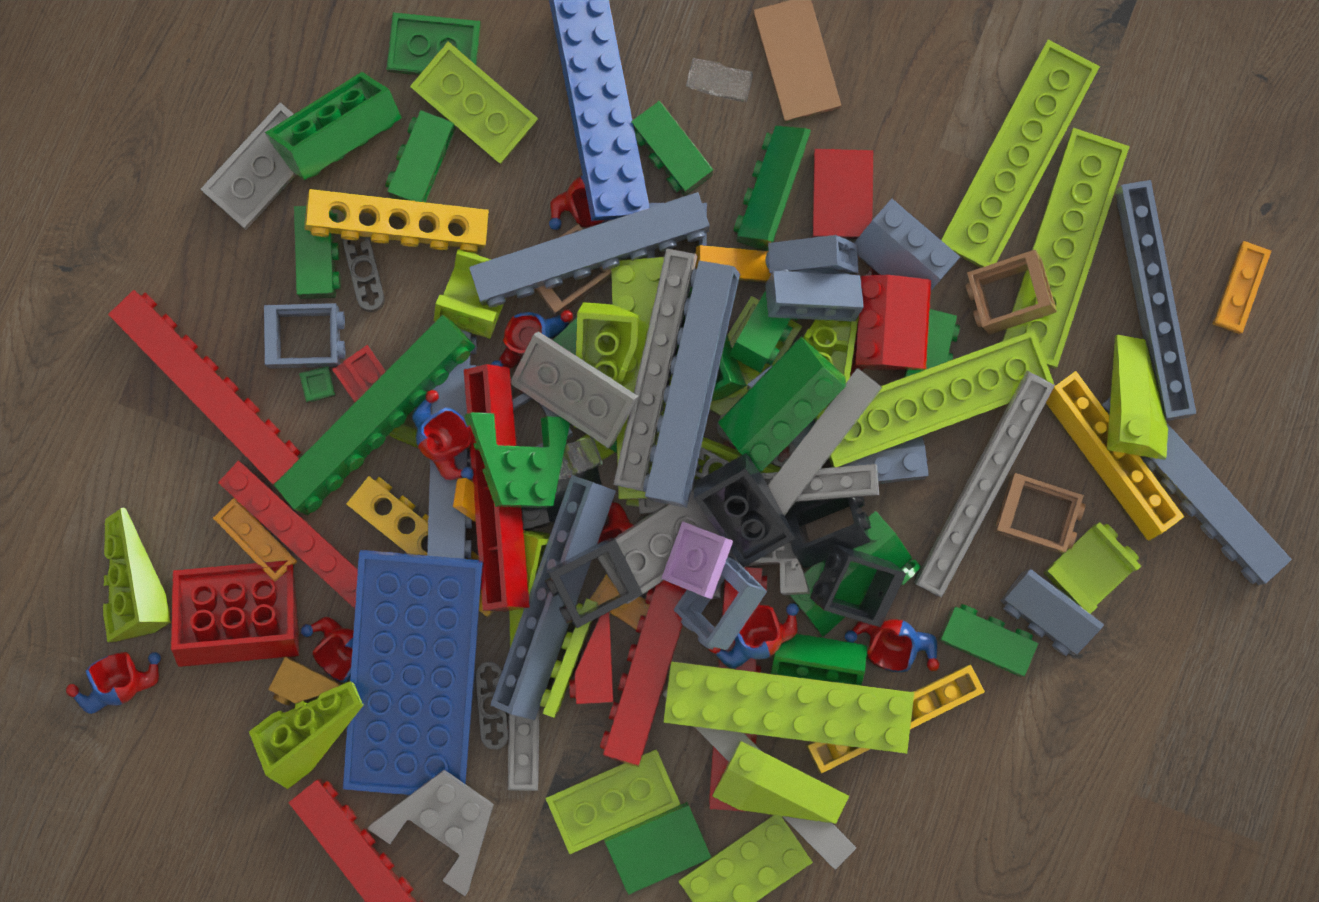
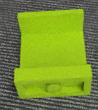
(461, 301)
(1093, 567)

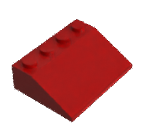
(233, 614)

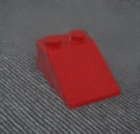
(594, 673)

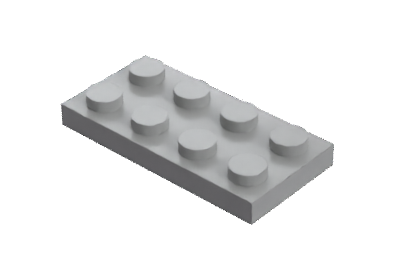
(251, 174)
(573, 389)
(651, 542)

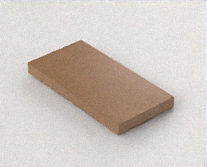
(797, 59)

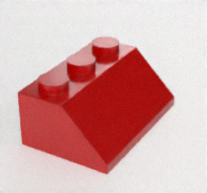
(893, 323)

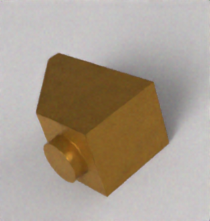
(298, 683)

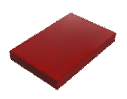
(842, 192)

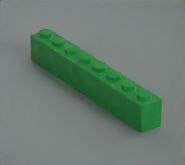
(374, 416)

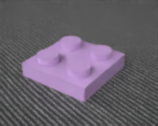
(697, 560)

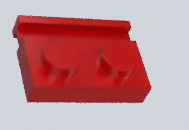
(359, 372)

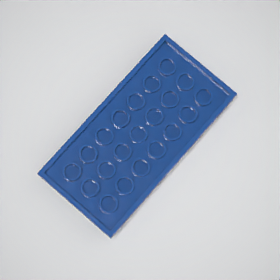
(412, 670)

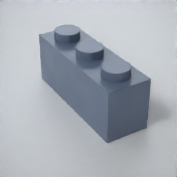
(814, 295)

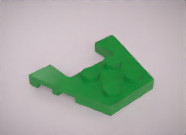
(520, 473)

